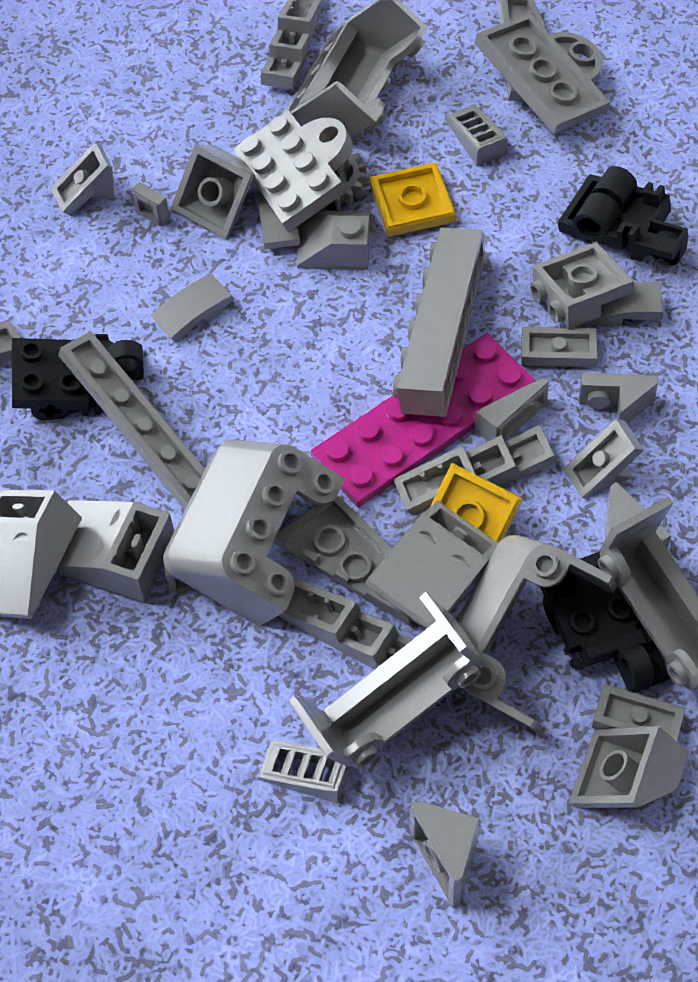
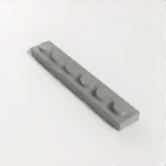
(133, 416)

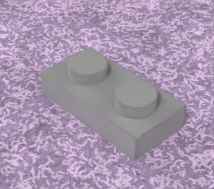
(559, 347)
(628, 709)

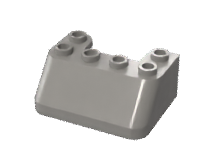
(357, 66)
(235, 519)

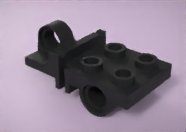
(620, 212)
(49, 386)
(601, 628)

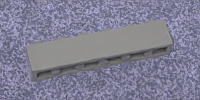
(440, 323)

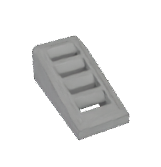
(482, 151)
(512, 411)
(314, 787)

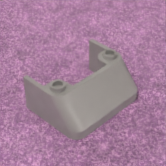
(655, 589)
(496, 592)
(394, 692)

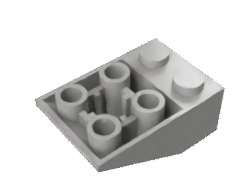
(33, 539)
(117, 546)
(434, 556)

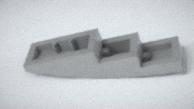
(291, 43)
(495, 461)
(342, 625)

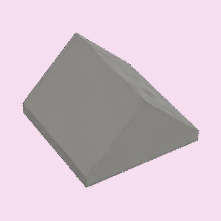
(447, 844)

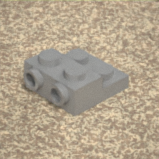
(579, 284)

